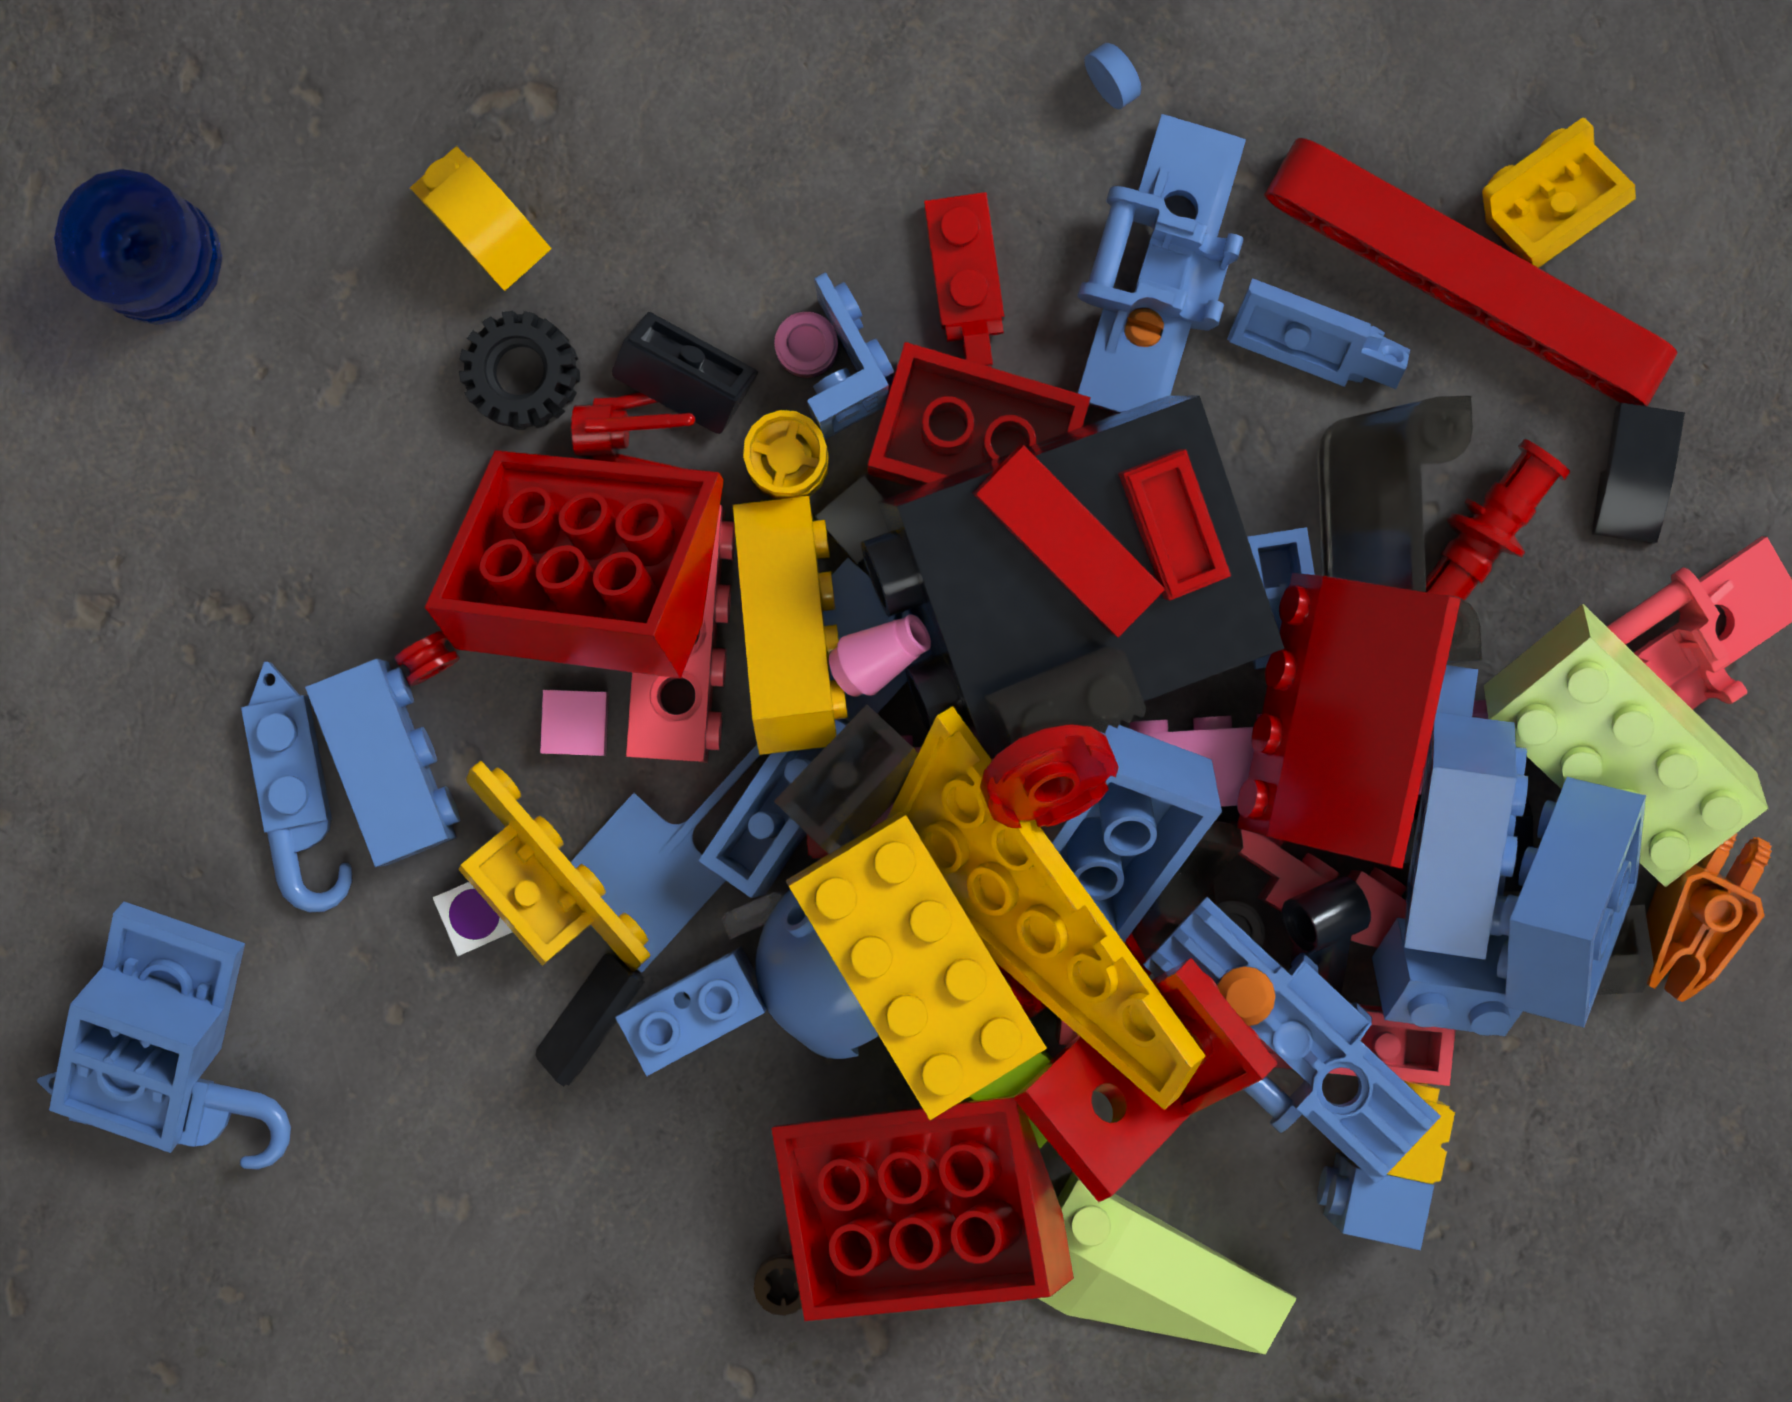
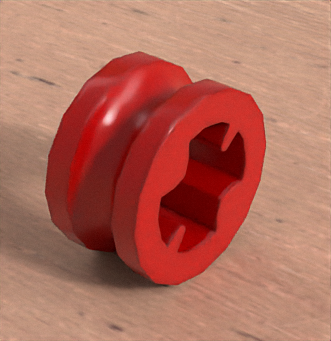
(426, 658)

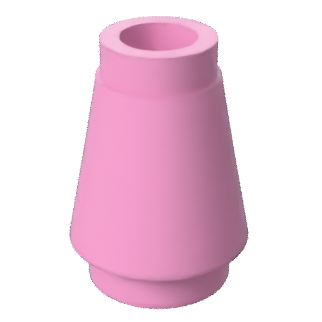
(876, 655)

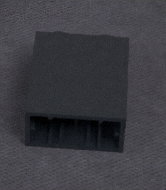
(1007, 618)

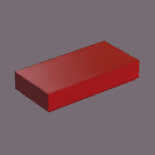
(1174, 524)

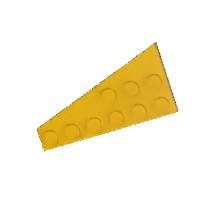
(1041, 917)

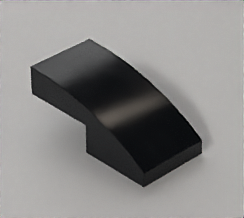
(1638, 473)

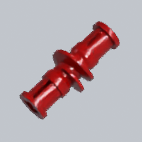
(1495, 522)

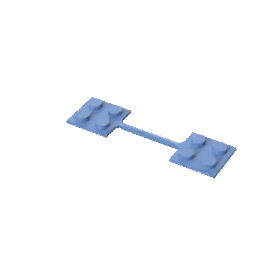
(653, 864)

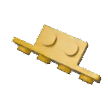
(536, 885)

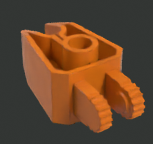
(1705, 918)

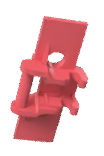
(1689, 655)

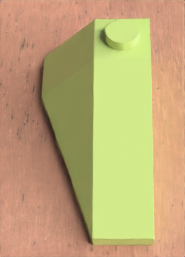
(1159, 1279)

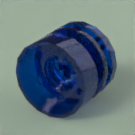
(107, 236)

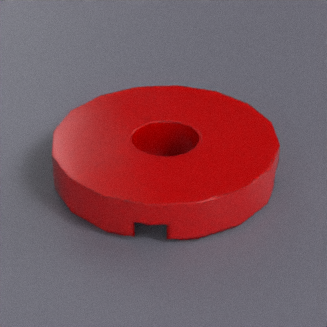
(1048, 776)

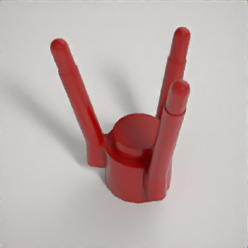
(605, 428)

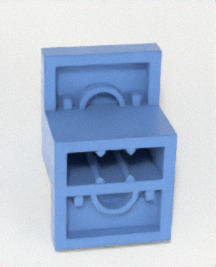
(146, 1027)

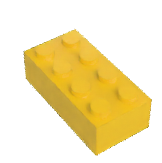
(916, 964)

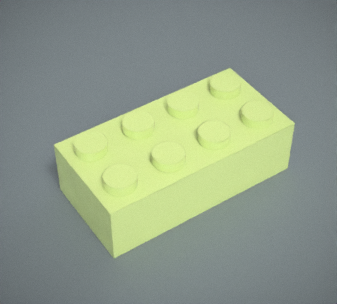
(1609, 720)

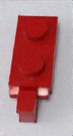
(965, 272)

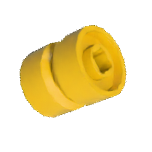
(786, 455)

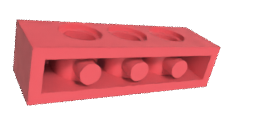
(689, 735)

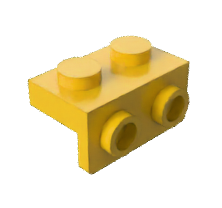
(1555, 194)

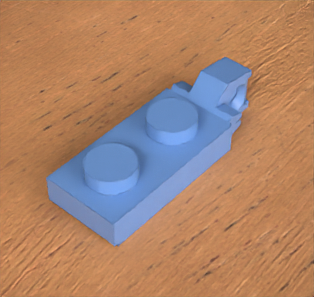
(1315, 338)

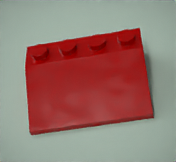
(581, 563)
(1347, 716)
(920, 1210)

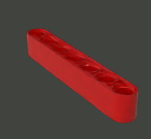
(1470, 273)

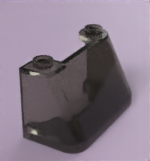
(1376, 503)

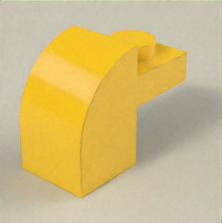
(480, 217)

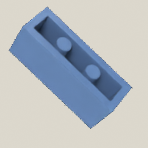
(384, 761)
(758, 833)

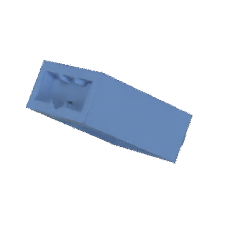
(672, 1025)

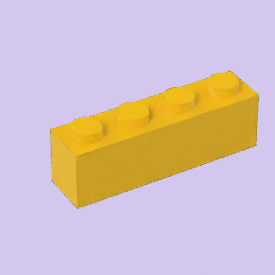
(785, 626)

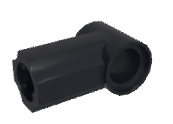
(1323, 923)

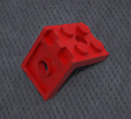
(1110, 1153)

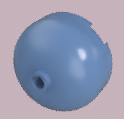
(806, 987)

